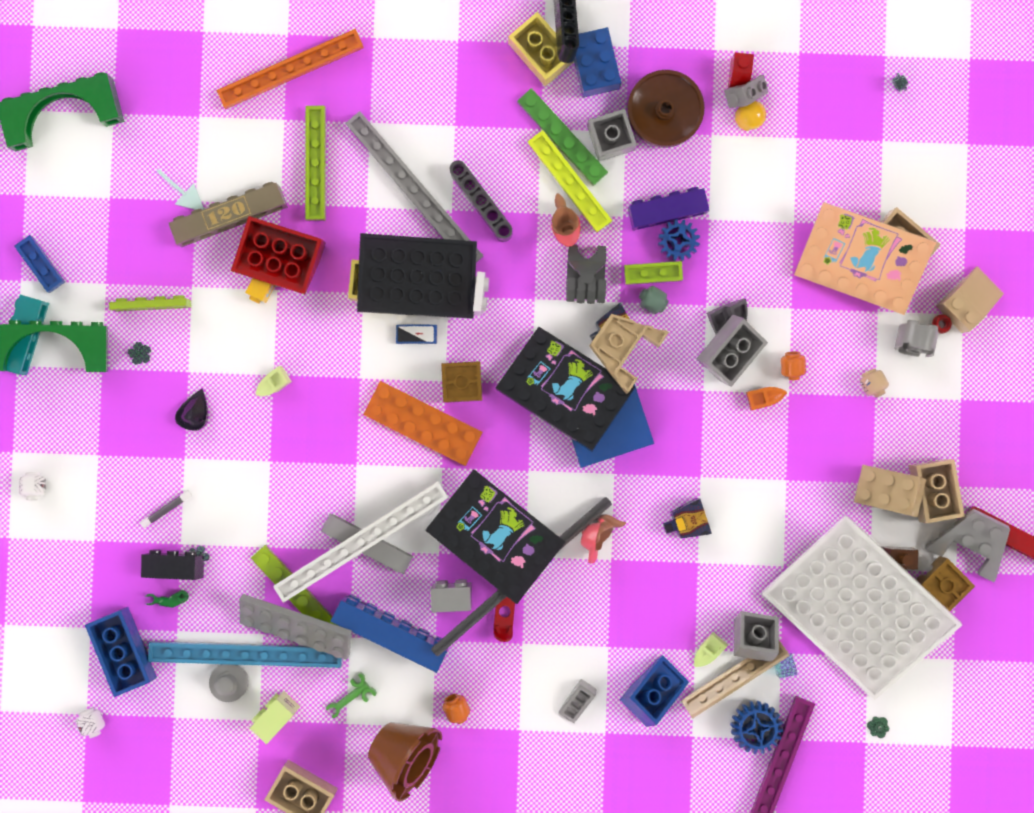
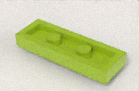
(653, 273)

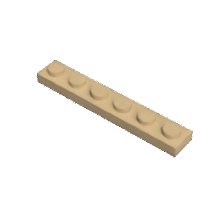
(729, 682)

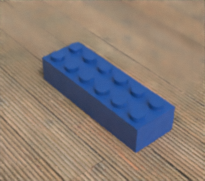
(388, 632)

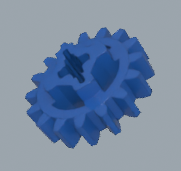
(670, 238)

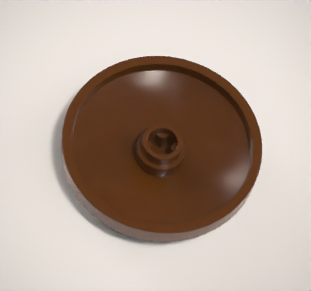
(665, 108)

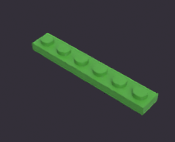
(562, 137)

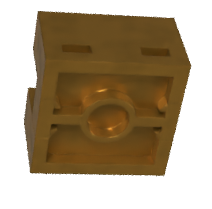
(461, 382)
(946, 582)

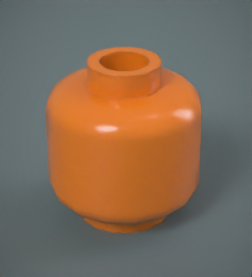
(793, 365)
(456, 708)

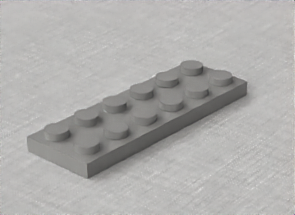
(295, 626)

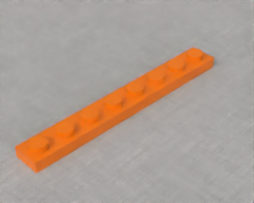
(290, 69)

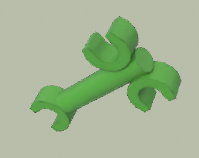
(362, 688)

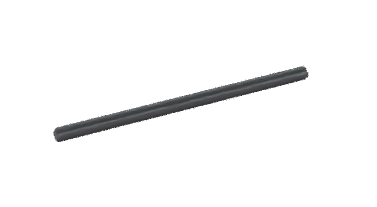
(498, 596)

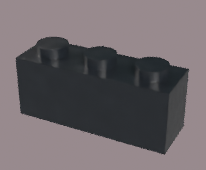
(172, 565)

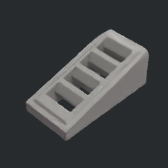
(579, 689)

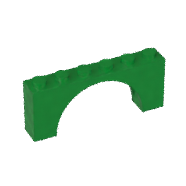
(20, 113)
(90, 340)

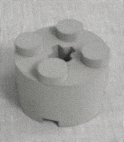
(916, 339)

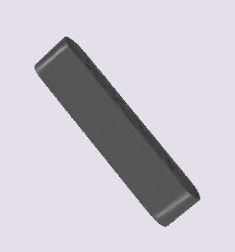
(477, 192)

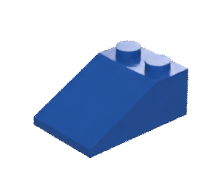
(654, 692)

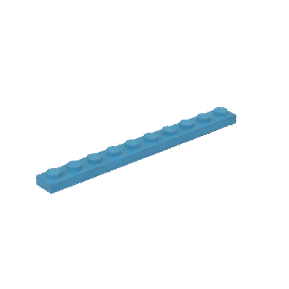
(240, 654)

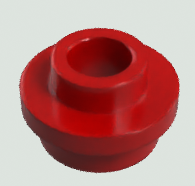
(946, 320)

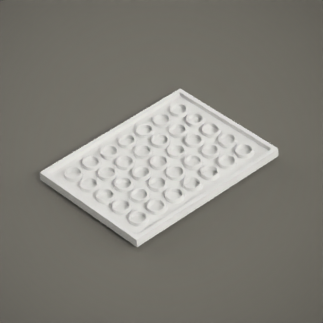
(861, 607)

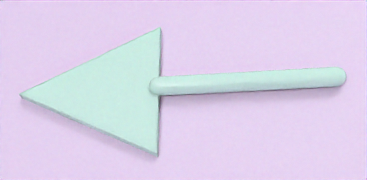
(189, 199)

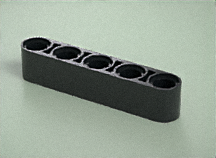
(566, 29)

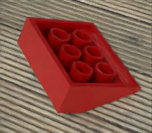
(278, 255)

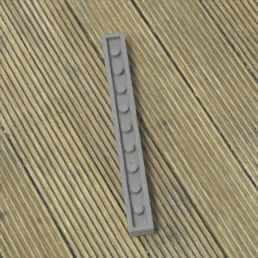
(406, 180)

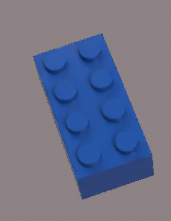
(121, 652)

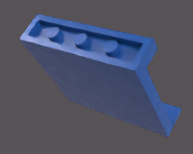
(625, 434)

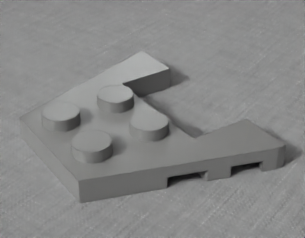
(978, 534)

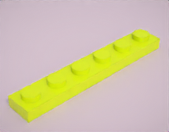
(569, 181)

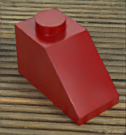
(740, 69)

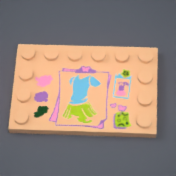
(864, 258)

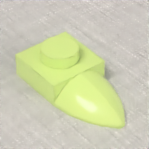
(273, 382)
(709, 650)

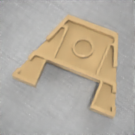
(616, 343)

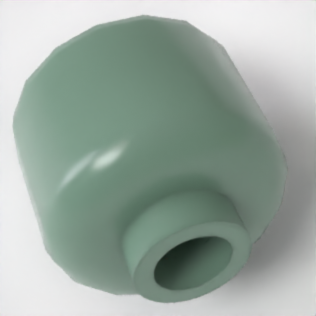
(653, 300)

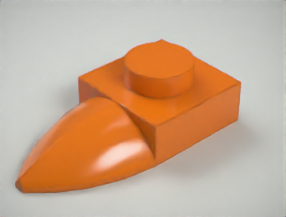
(765, 397)

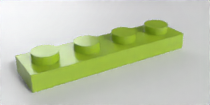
(142, 303)

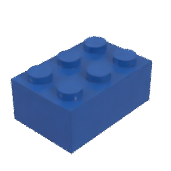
(596, 63)

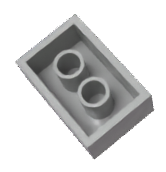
(732, 350)

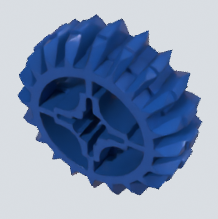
(764, 726)

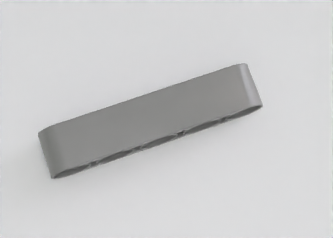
(382, 551)

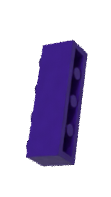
(668, 208)

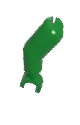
(172, 601)

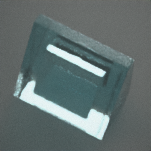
(786, 667)

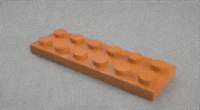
(423, 423)

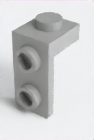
(747, 93)

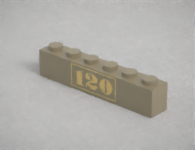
(228, 214)

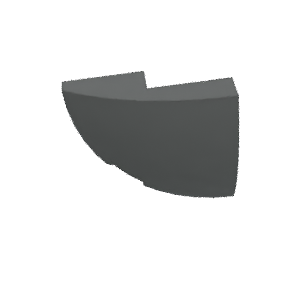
(721, 315)

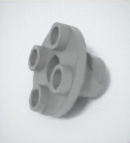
(228, 682)

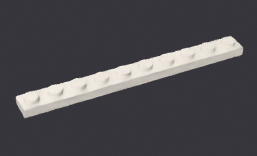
(360, 541)

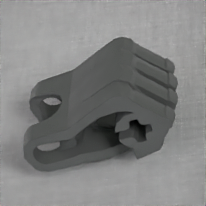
(586, 276)

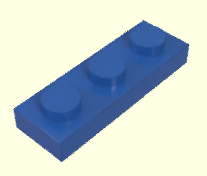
(39, 264)

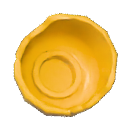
(750, 116)

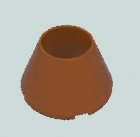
(404, 756)

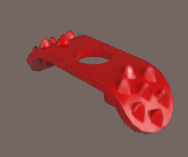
(504, 625)

